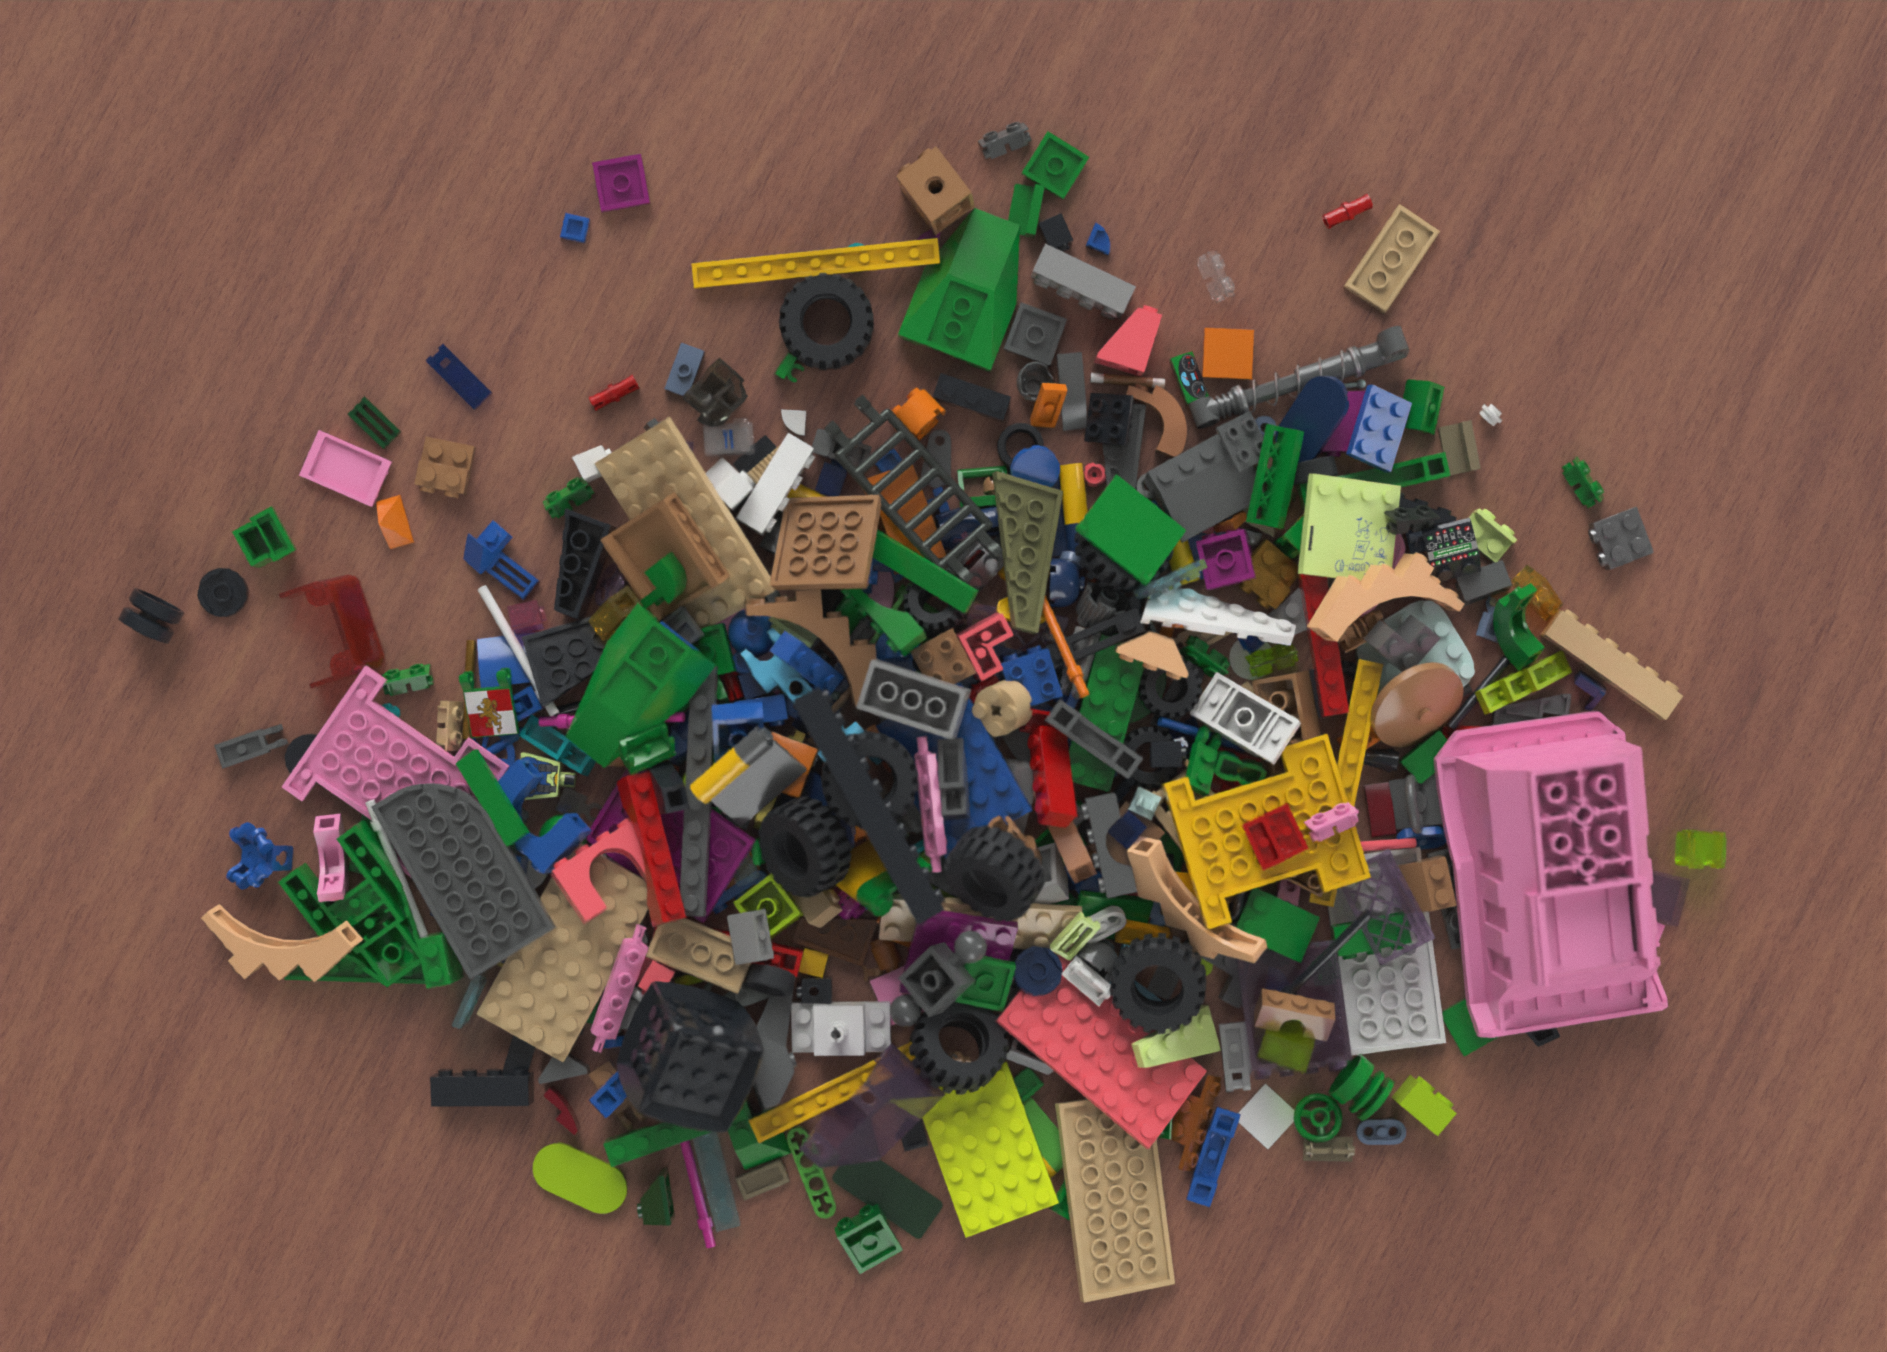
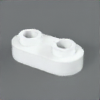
(1108, 924)

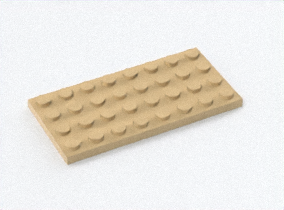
(664, 464)
(558, 979)
(1113, 1205)

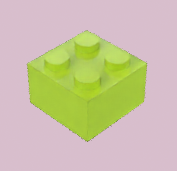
(779, 904)
(1419, 1101)

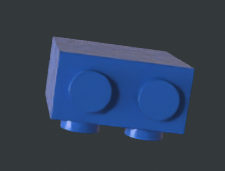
(1034, 672)
(773, 709)

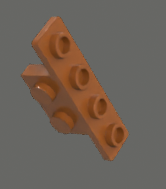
(1191, 1121)

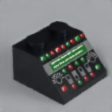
(1451, 549)

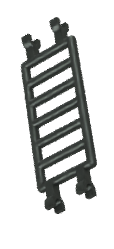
(924, 547)

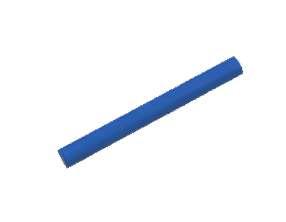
(1191, 730)

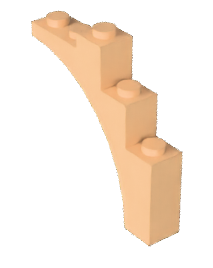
(1352, 597)
(1180, 908)
(280, 956)

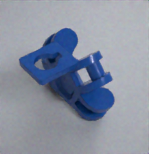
(257, 856)

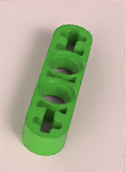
(809, 1172)

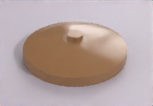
(1416, 704)

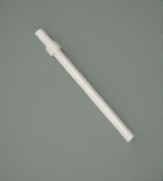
(513, 642)
(391, 854)

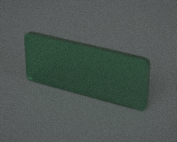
(895, 1194)

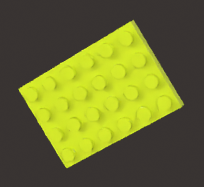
(989, 1155)

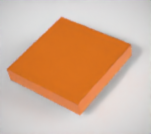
(1228, 353)

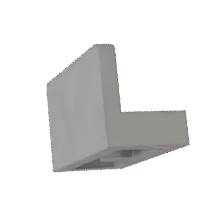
(750, 937)

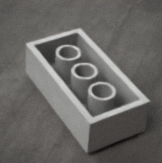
(1083, 282)
(913, 699)

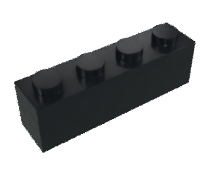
(482, 1089)

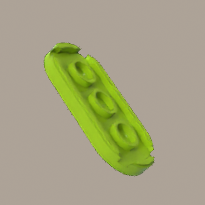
(580, 1178)

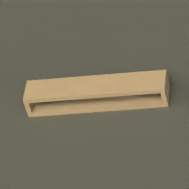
(1611, 664)

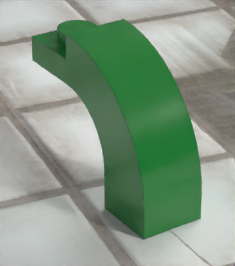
(1512, 630)

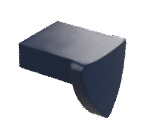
(1592, 687)

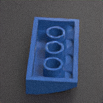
(497, 654)

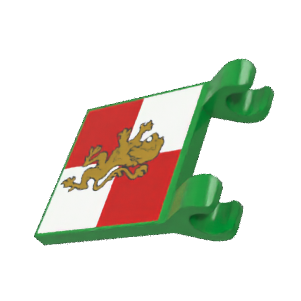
(490, 709)

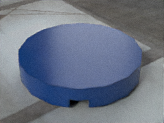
(1036, 465)

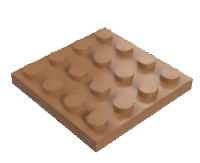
(826, 542)

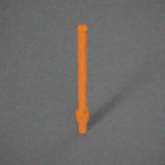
(1074, 671)

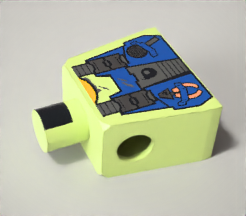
(553, 776)

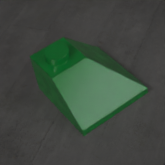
(754, 1153)

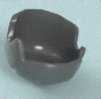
(1031, 378)

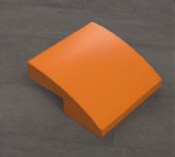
(805, 755)

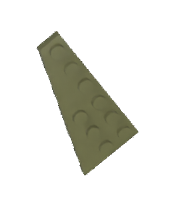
(1027, 534)

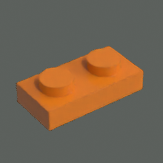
(1048, 405)

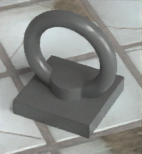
(1415, 803)

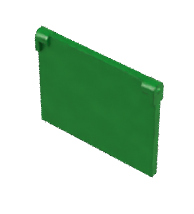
(1130, 530)

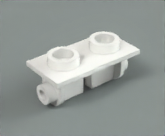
(1087, 981)

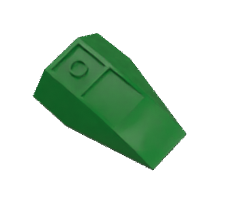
(636, 685)

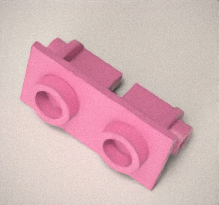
(1321, 824)

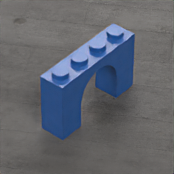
(560, 840)

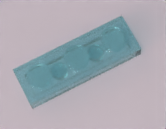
(1171, 580)

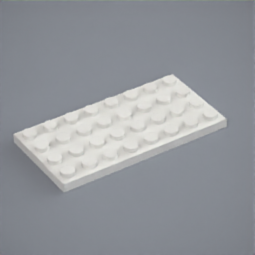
(1392, 1002)

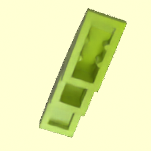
(1523, 682)

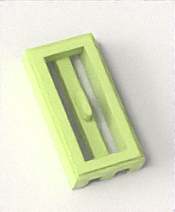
(1071, 934)

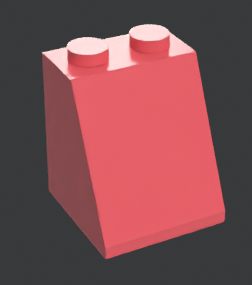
(1132, 343)

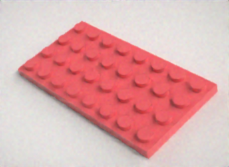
(1096, 1057)

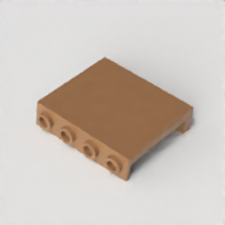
(654, 535)

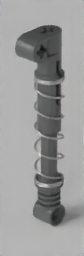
(1388, 348)

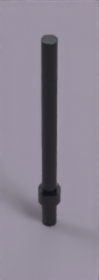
(1328, 953)

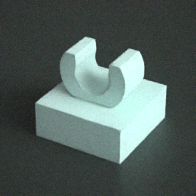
(1144, 803)

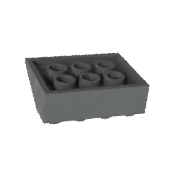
(1201, 487)

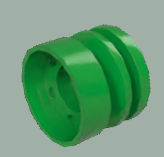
(1366, 1091)

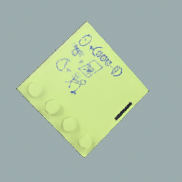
(1346, 526)

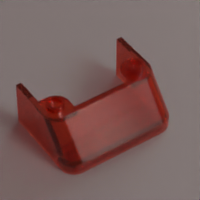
(353, 623)

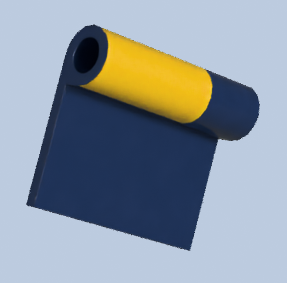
(1072, 506)

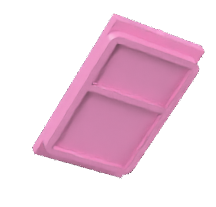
(345, 468)

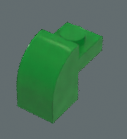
(668, 578)

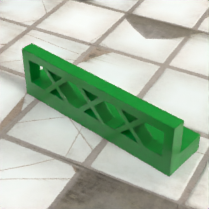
(1278, 477)

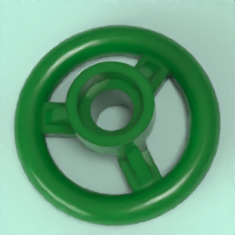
(1331, 1105)

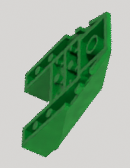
(373, 908)

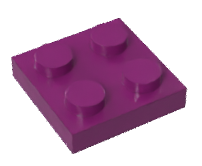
(621, 183)

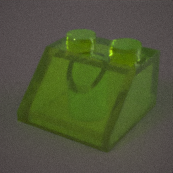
(1286, 1047)

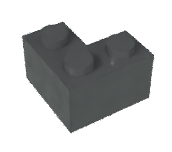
(1406, 645)

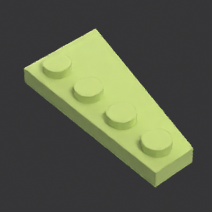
(1189, 1041)

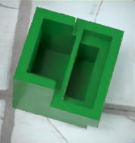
(264, 539)

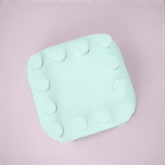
(1448, 650)

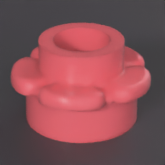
(1100, 475)

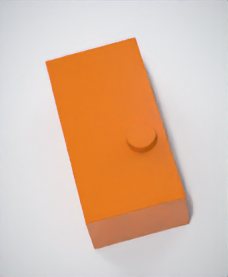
(907, 512)

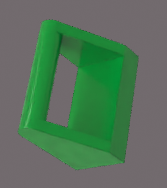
(980, 501)

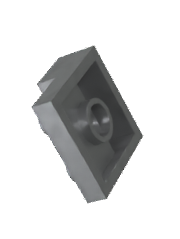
(1620, 539)

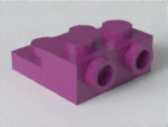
(1227, 558)

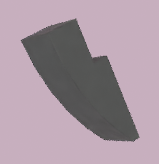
(1074, 406)
(953, 779)

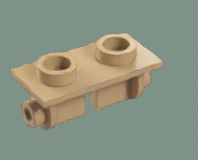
(451, 714)

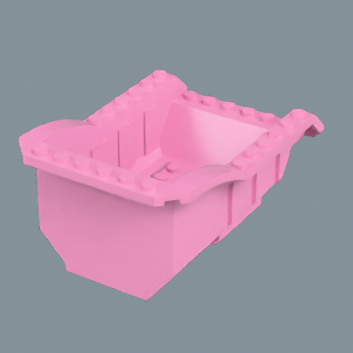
(1550, 873)

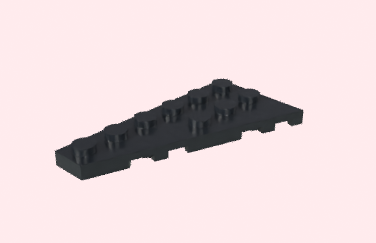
(563, 657)

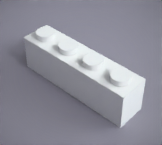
(775, 484)

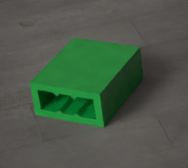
(438, 960)

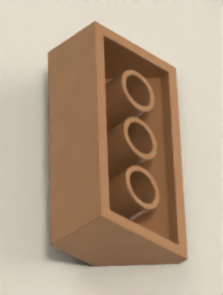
(1295, 697)

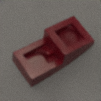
(1380, 810)
(567, 1116)

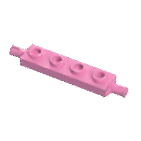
(930, 804)
(619, 988)

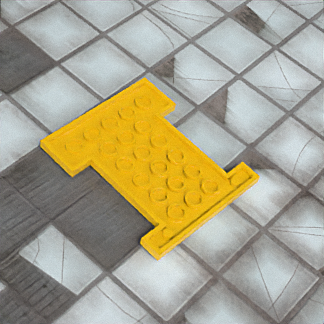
(1220, 852)

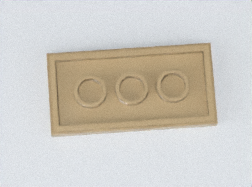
(1391, 259)
(698, 952)

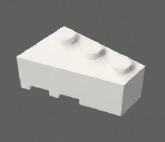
(730, 485)

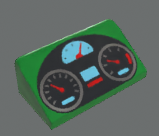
(1188, 377)

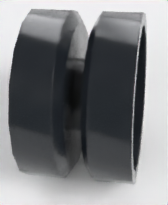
(150, 617)

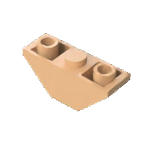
(1154, 652)

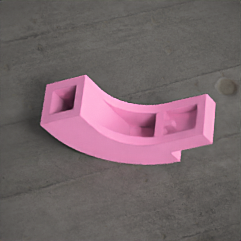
(332, 858)

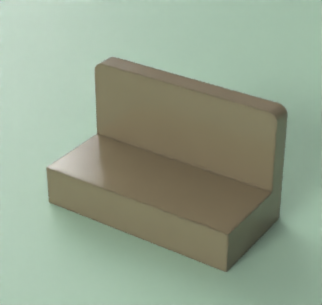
(1460, 447)

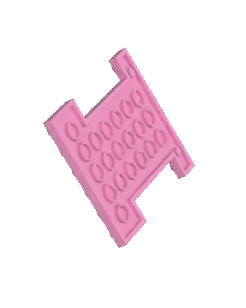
(373, 753)

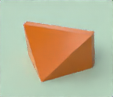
(394, 522)

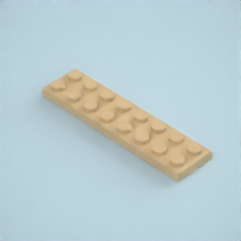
(1035, 928)

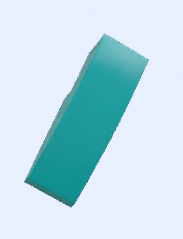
(557, 746)

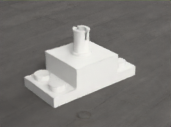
(1245, 719)
(841, 1028)

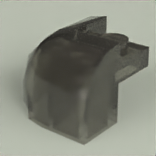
(717, 394)

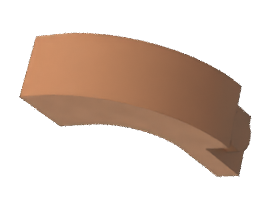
(1171, 416)

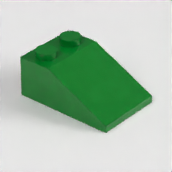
(1278, 922)

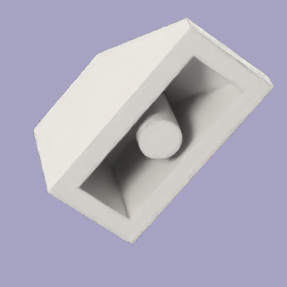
(586, 460)

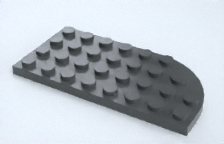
(464, 873)

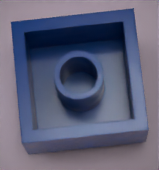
(734, 723)

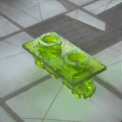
(1262, 660)

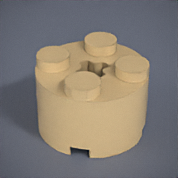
(1003, 707)

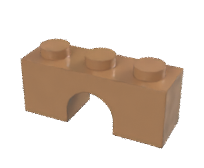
(1277, 1007)

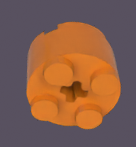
(919, 413)

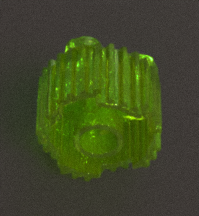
(1700, 849)

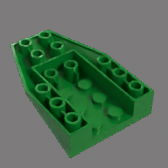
(970, 295)

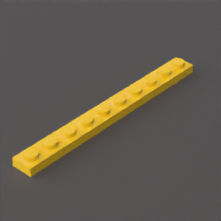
(815, 262)
(1355, 740)

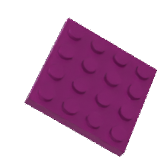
(949, 925)

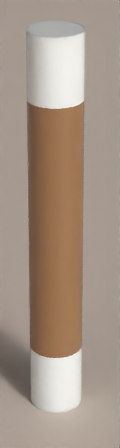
(1126, 380)

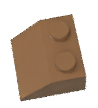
(1430, 883)

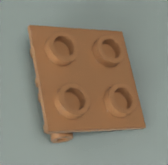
(1355, 633)
(944, 658)

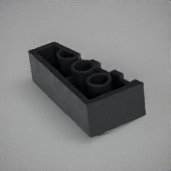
(580, 563)

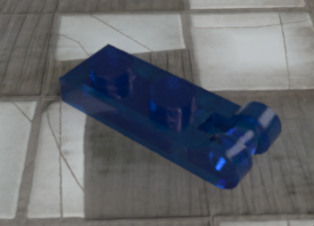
(459, 377)

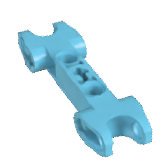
(776, 672)

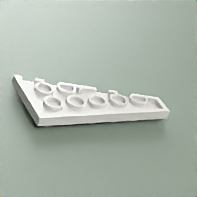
(1215, 616)

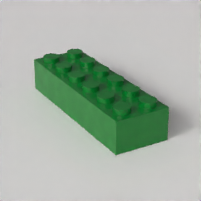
(1109, 706)

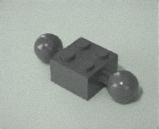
(937, 978)

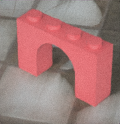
(573, 874)

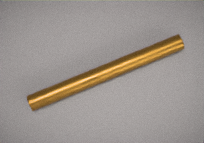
(469, 666)

